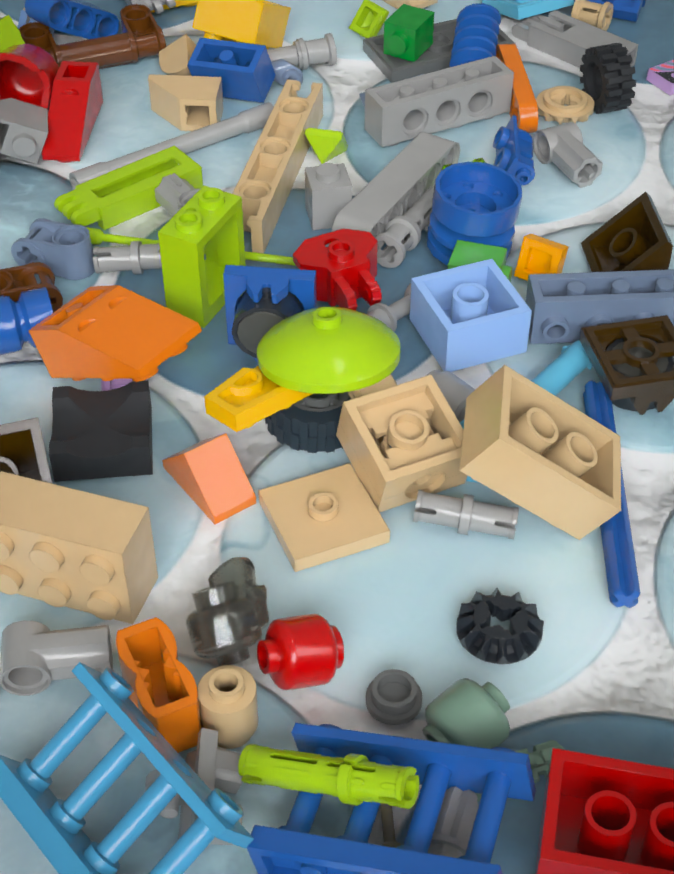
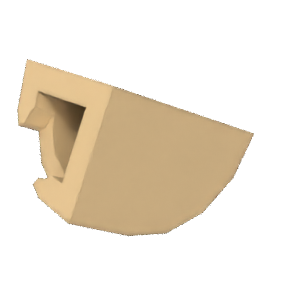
(175, 57)

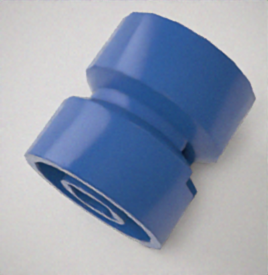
(20, 317)

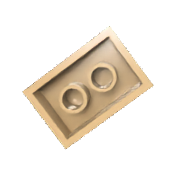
(541, 453)
(75, 548)

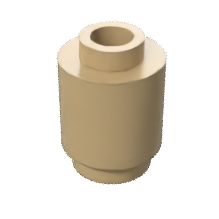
(229, 704)

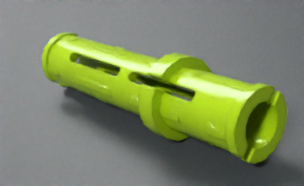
(348, 778)

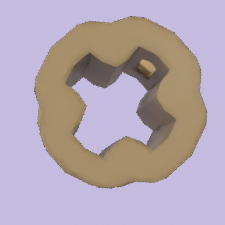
(593, 13)

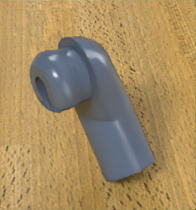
(286, 70)

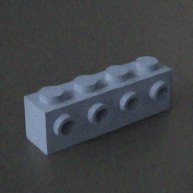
(577, 300)

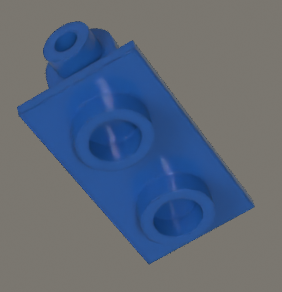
(515, 152)

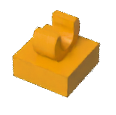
(540, 257)

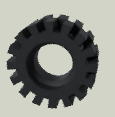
(608, 77)

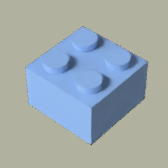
(469, 315)

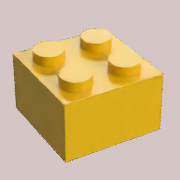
(242, 21)

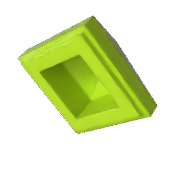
(369, 19)
(326, 143)

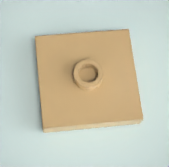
(323, 517)

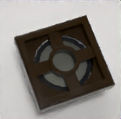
(634, 361)

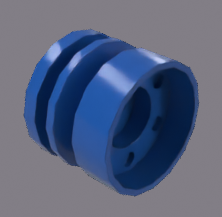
(473, 205)

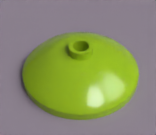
(328, 351)

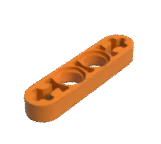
(523, 99)

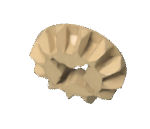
(552, 102)

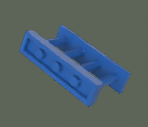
(491, 772)

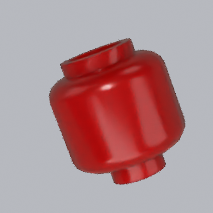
(300, 651)

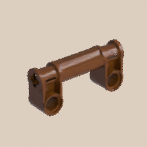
(139, 39)

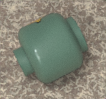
(468, 715)

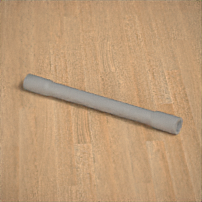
(244, 122)

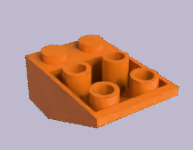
(111, 336)

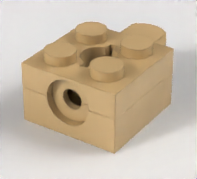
(418, 428)

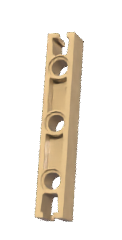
(277, 161)

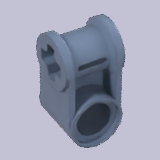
(60, 246)

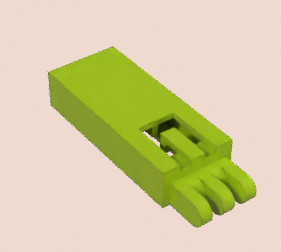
(126, 190)

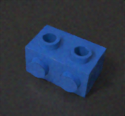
(243, 67)

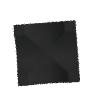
(101, 432)

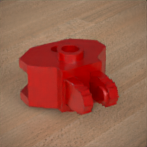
(342, 269)

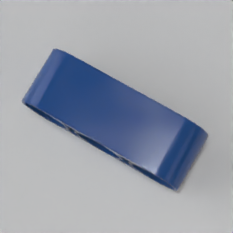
(73, 17)

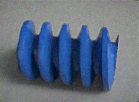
(475, 34)

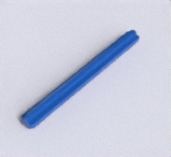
(616, 532)

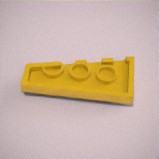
(248, 399)

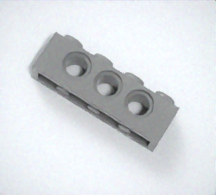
(438, 100)

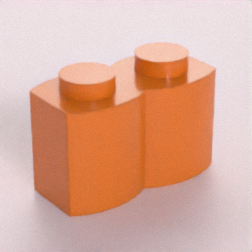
(160, 682)

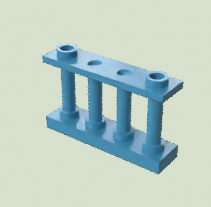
(58, 823)

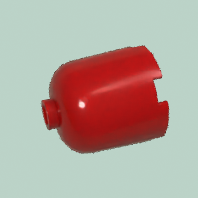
(27, 74)

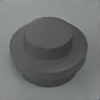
(393, 697)

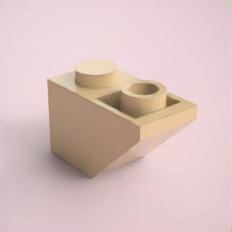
(187, 100)

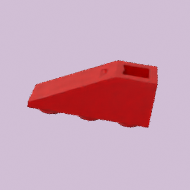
(72, 110)

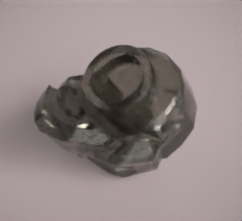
(229, 613)

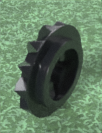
(495, 643)

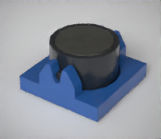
(267, 300)

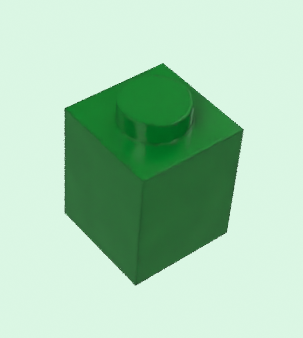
(408, 32)

